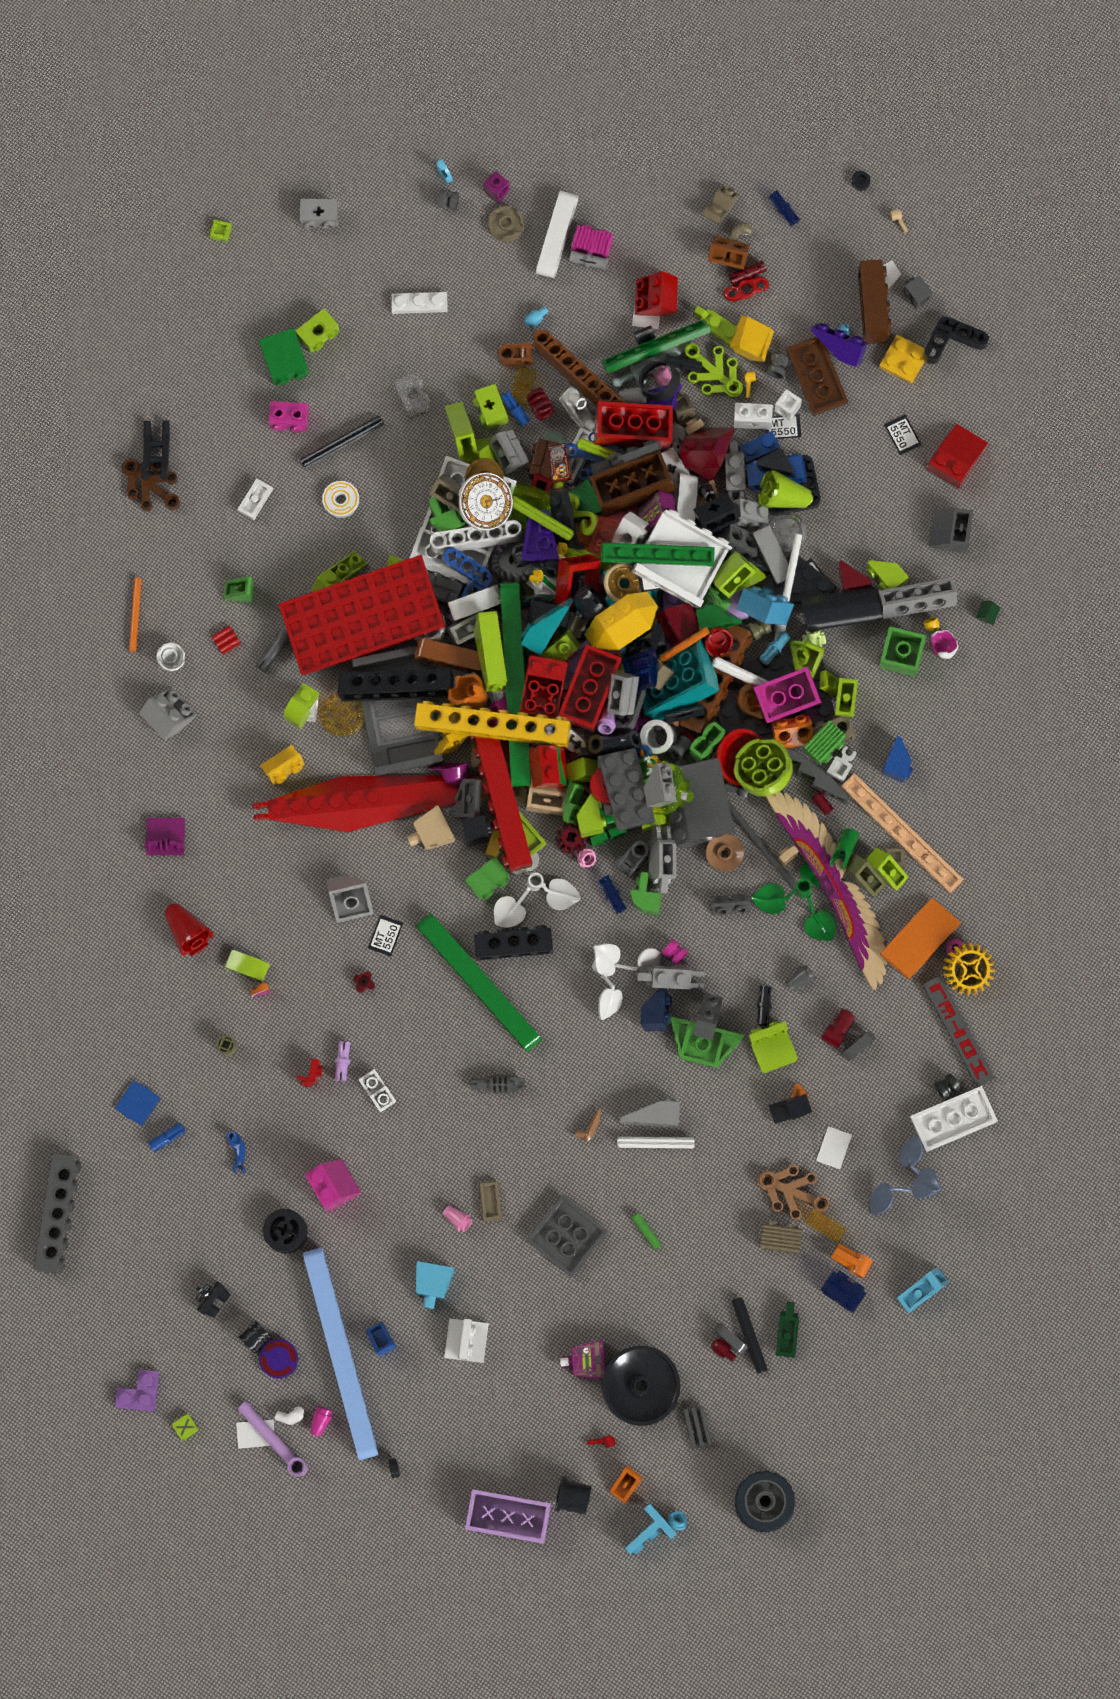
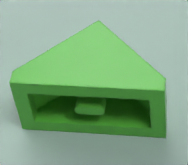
(239, 589)

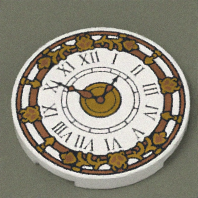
(485, 501)

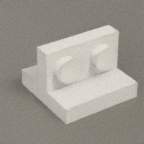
(466, 1340)

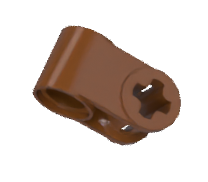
(517, 354)

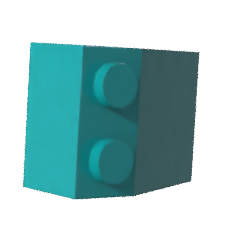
(540, 632)

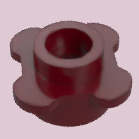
(360, 986)

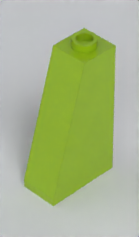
(462, 432)
(490, 651)

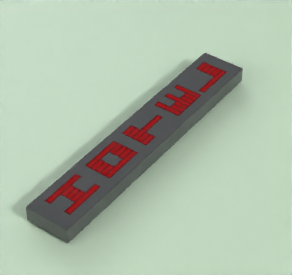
(958, 1031)

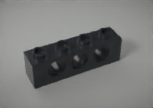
(504, 950)

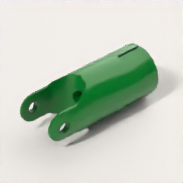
(845, 846)

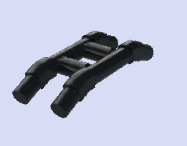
(149, 443)

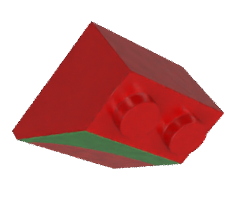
(548, 767)

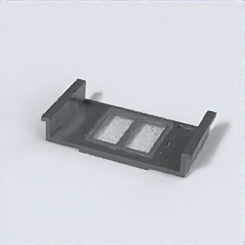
(390, 723)

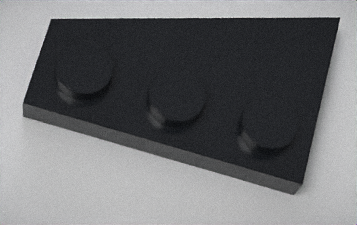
(562, 512)

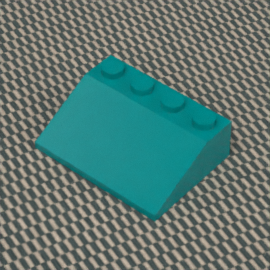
(690, 683)

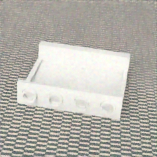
(683, 582)

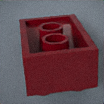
(706, 447)

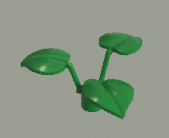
(771, 900)

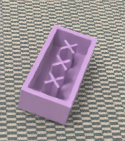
(508, 1516)

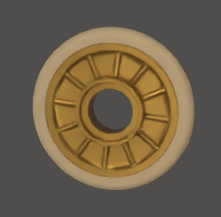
(612, 579)

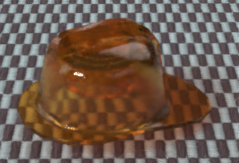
(748, 701)

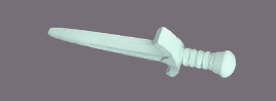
(636, 369)

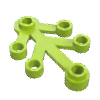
(715, 373)

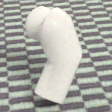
(290, 1418)

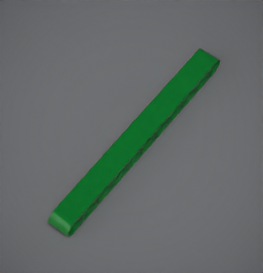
(515, 677)

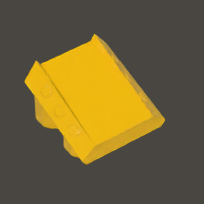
(751, 339)

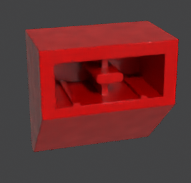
(656, 294)

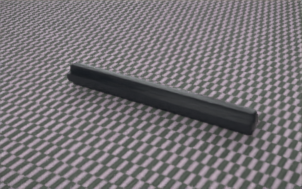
(342, 442)

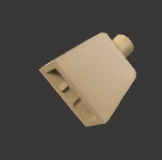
(431, 830)

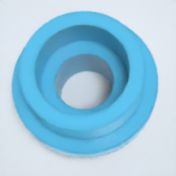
(677, 1520)

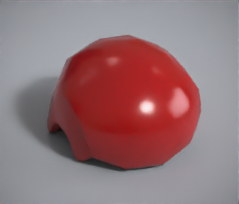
(718, 641)

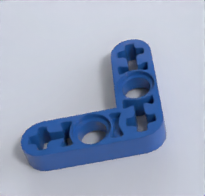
(475, 580)

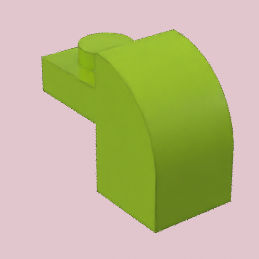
(299, 706)

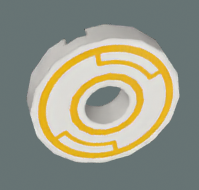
(333, 491)

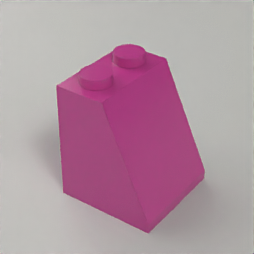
(332, 1184)

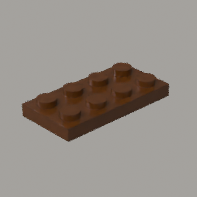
(816, 376)

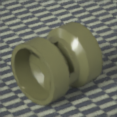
(758, 629)
(227, 1049)

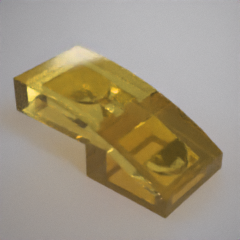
(523, 385)

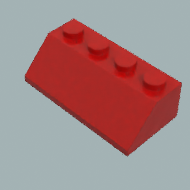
(632, 424)

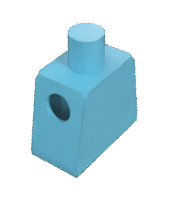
(432, 1282)

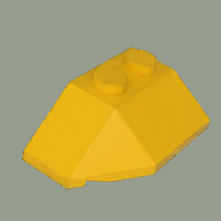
(622, 622)

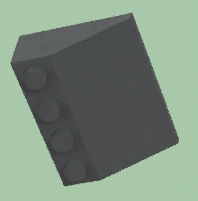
(709, 811)

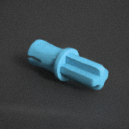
(774, 648)

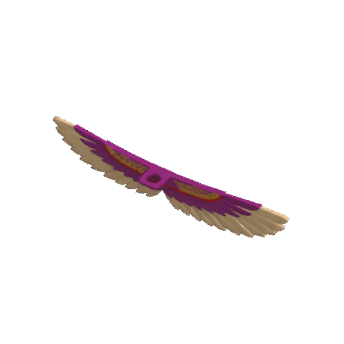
(844, 897)

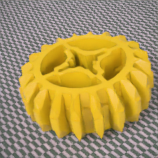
(981, 979)

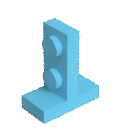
(923, 1290)
(651, 1532)

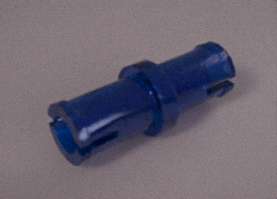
(784, 208)
(612, 894)

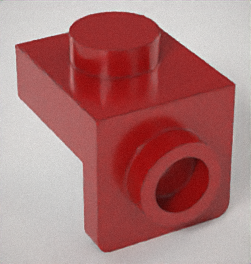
(315, 1071)

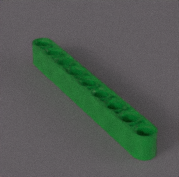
(478, 982)

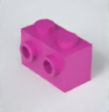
(288, 416)

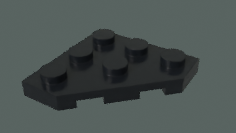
(806, 582)

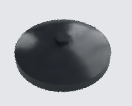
(640, 1385)

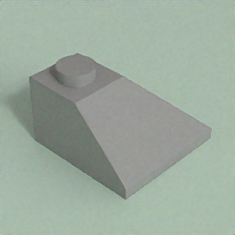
(349, 898)

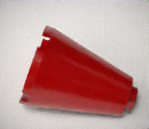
(187, 930)

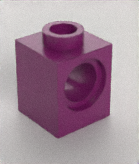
(496, 187)

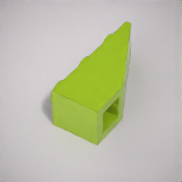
(341, 571)

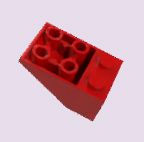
(543, 685)

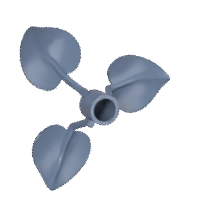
(923, 1186)

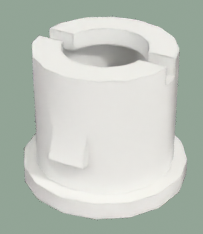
(648, 736)

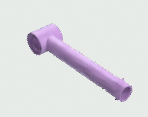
(272, 1439)

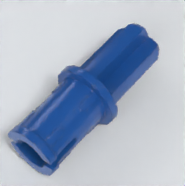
(515, 409)
(166, 1137)

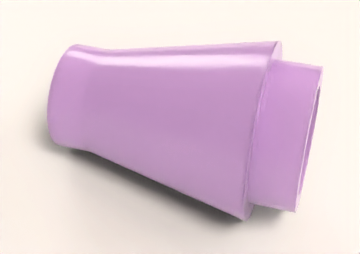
(606, 722)

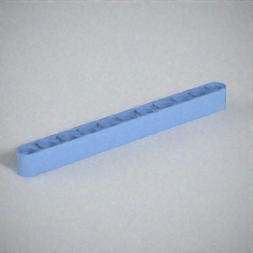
(340, 1354)

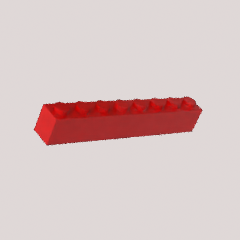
(502, 802)

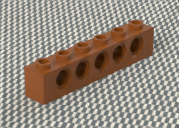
(712, 707)

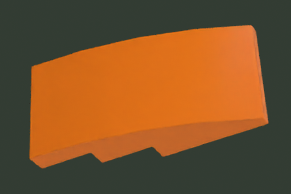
(920, 938)

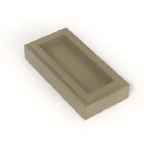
(490, 1201)

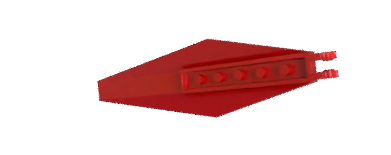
(360, 801)

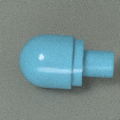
(535, 317)

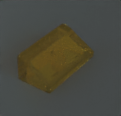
(825, 1225)

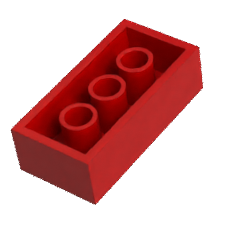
(589, 687)

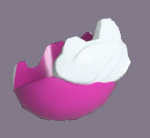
(943, 644)

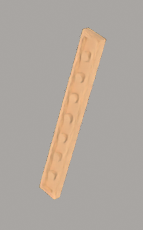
(902, 833)

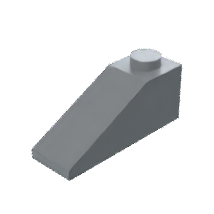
(658, 1114)

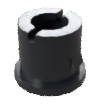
(572, 1496)

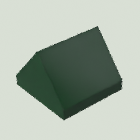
(988, 612)

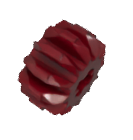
(540, 404)
(563, 839)

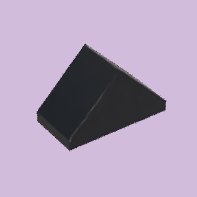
(776, 461)

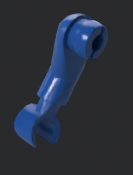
(239, 1148)

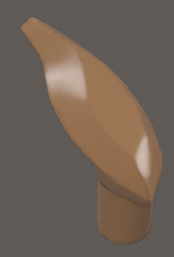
(592, 1126)

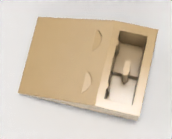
(546, 800)

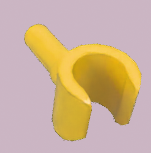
(749, 377)

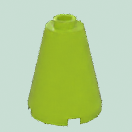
(783, 492)

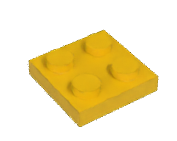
(903, 359)

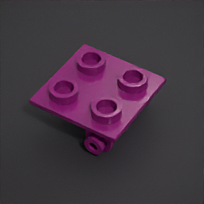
(165, 836)

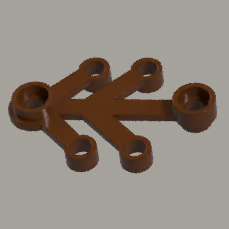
(150, 483)

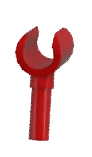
(609, 1441)

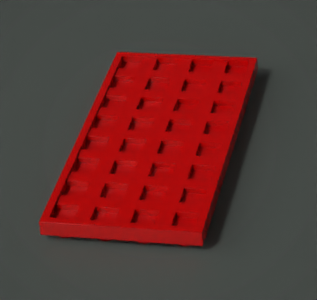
(361, 615)

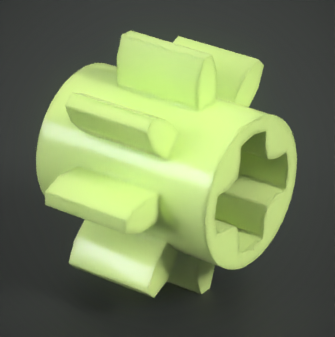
(815, 637)

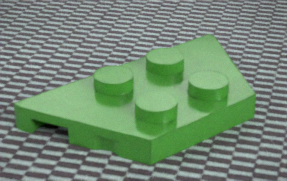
(702, 1050)

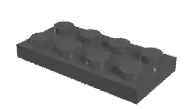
(625, 789)

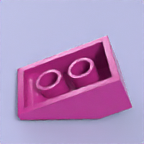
(787, 695)

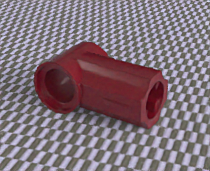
(836, 1031)

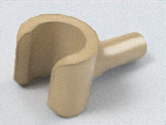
(897, 215)

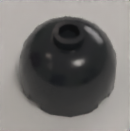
(588, 603)

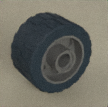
(780, 1496)

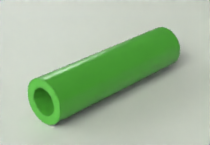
(646, 1231)

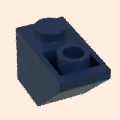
(655, 1012)

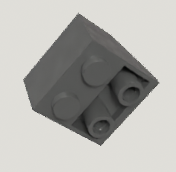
(951, 529)

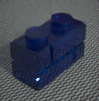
(843, 1291)

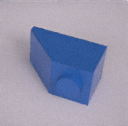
(898, 762)

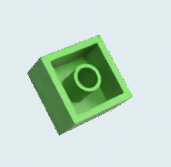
(902, 651)

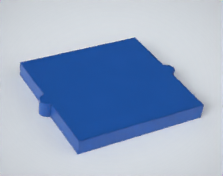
(137, 1103)

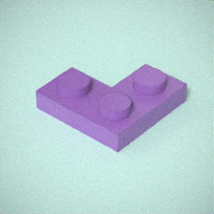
(141, 1398)

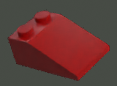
(956, 456)

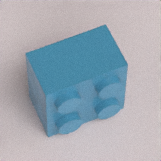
(765, 605)

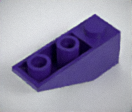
(844, 347)

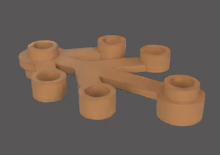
(789, 1190)

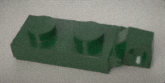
(787, 1332)

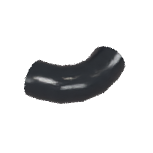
(610, 744)

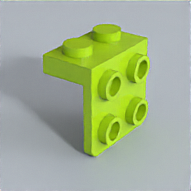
(772, 1046)

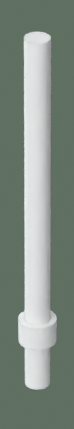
(790, 577)

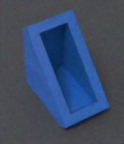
(381, 1339)

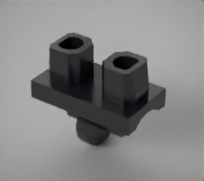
(217, 1291)

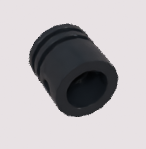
(255, 1337)

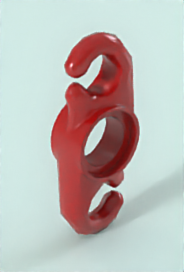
(752, 283)

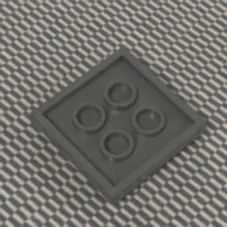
(567, 1236)

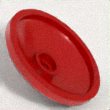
(728, 747)

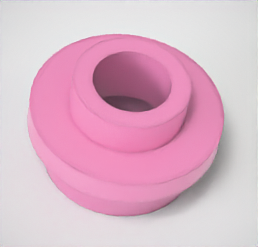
(589, 861)

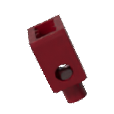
(678, 622)

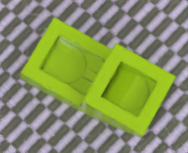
(247, 965)

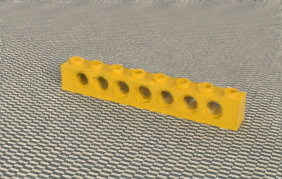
(481, 729)

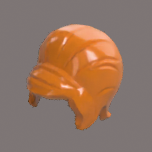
(468, 692)

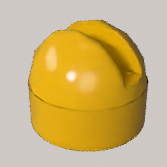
(931, 624)

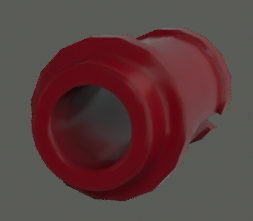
(822, 803)

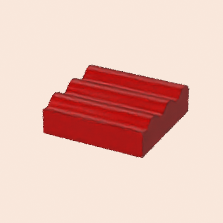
(226, 640)

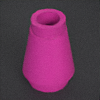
(320, 1420)

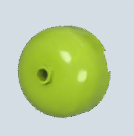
(765, 764)

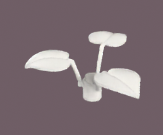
(560, 897)
(605, 962)

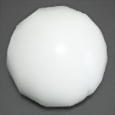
(170, 656)

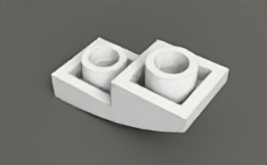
(377, 1090)

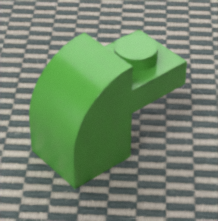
(445, 519)
(645, 901)

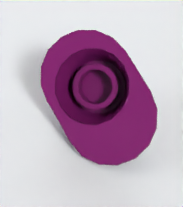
(452, 772)

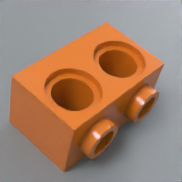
(793, 736)

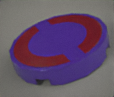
(278, 1358)

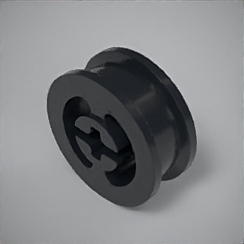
(280, 1245)

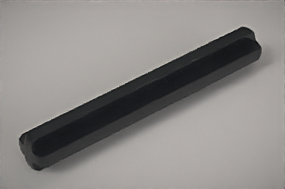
(749, 1335)

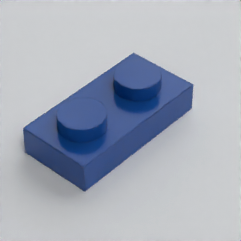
(759, 447)

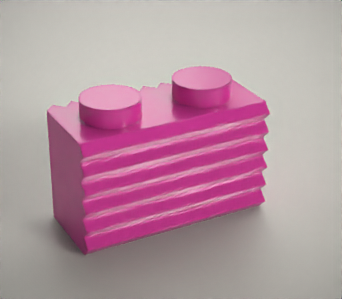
(592, 241)

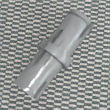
(588, 260)

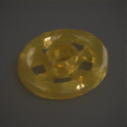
(346, 729)

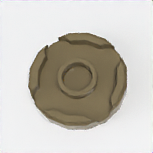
(506, 223)

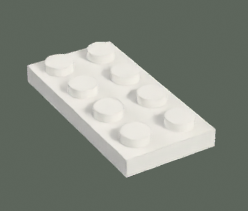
(953, 1119)

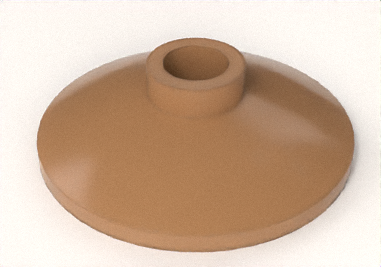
(725, 843)

